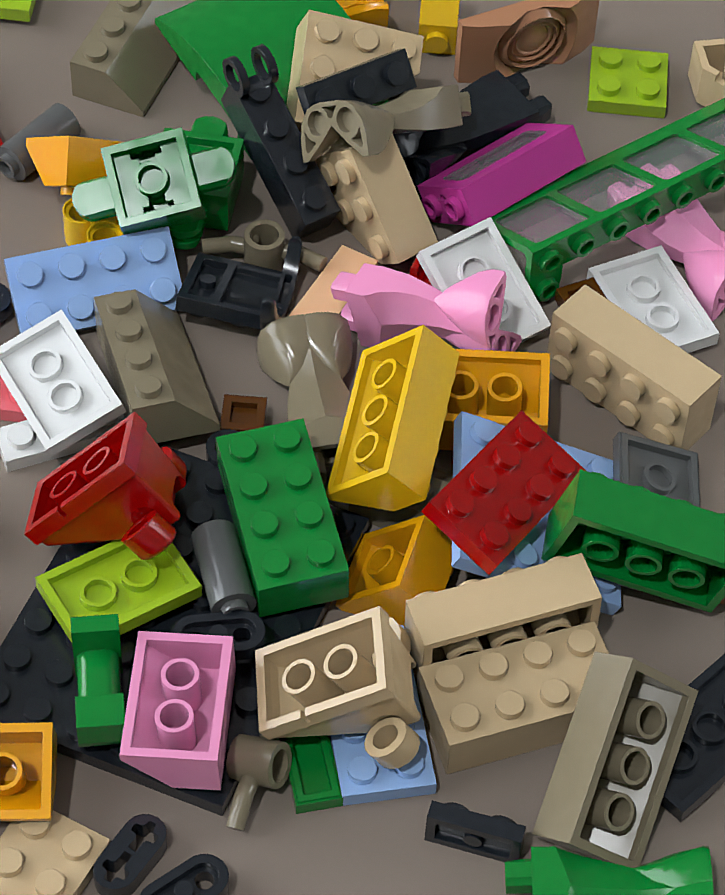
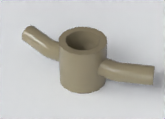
(262, 246)
(254, 763)

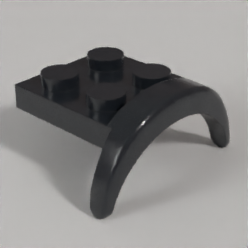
(240, 290)

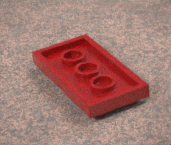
(503, 492)

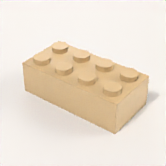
(632, 370)
(506, 696)

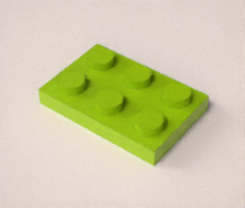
(118, 583)

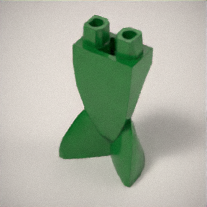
(565, 873)

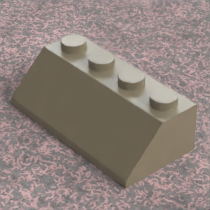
(125, 56)
(153, 366)
(615, 760)

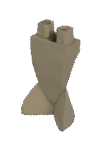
(370, 127)
(311, 358)

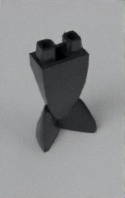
(496, 108)

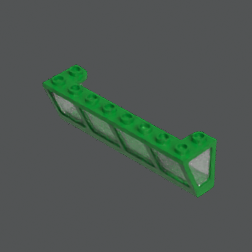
(614, 196)

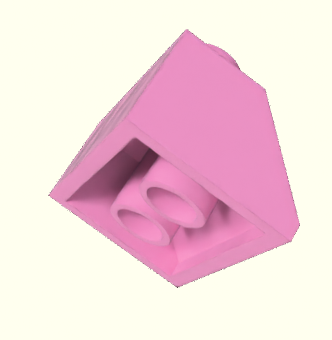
(180, 708)

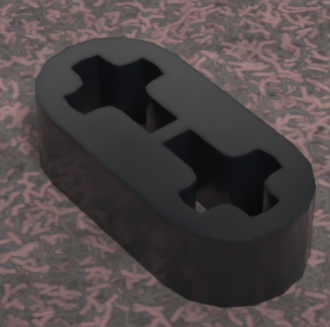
(123, 849)

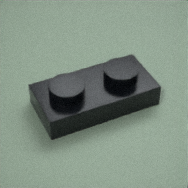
(473, 832)

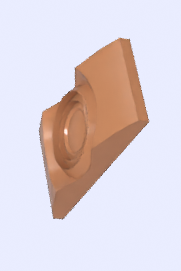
(523, 36)

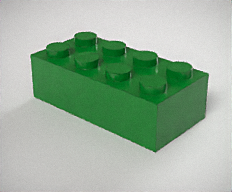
(282, 517)
(640, 539)

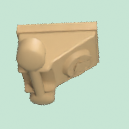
(342, 682)

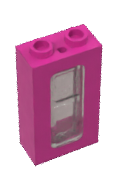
(501, 174)

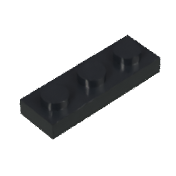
(363, 82)

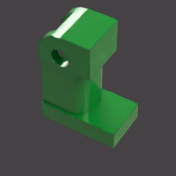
(98, 674)

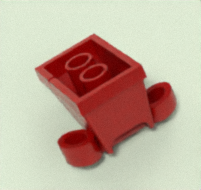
(111, 491)

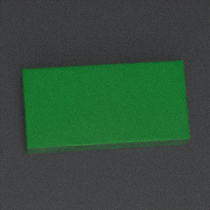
(313, 774)

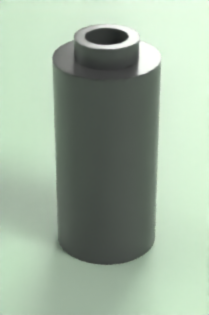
(55, 121)
(223, 567)

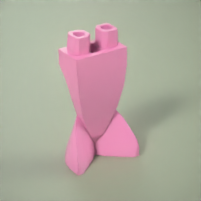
(697, 242)
(392, 302)

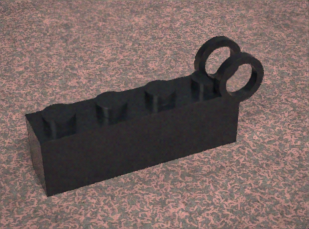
(276, 145)

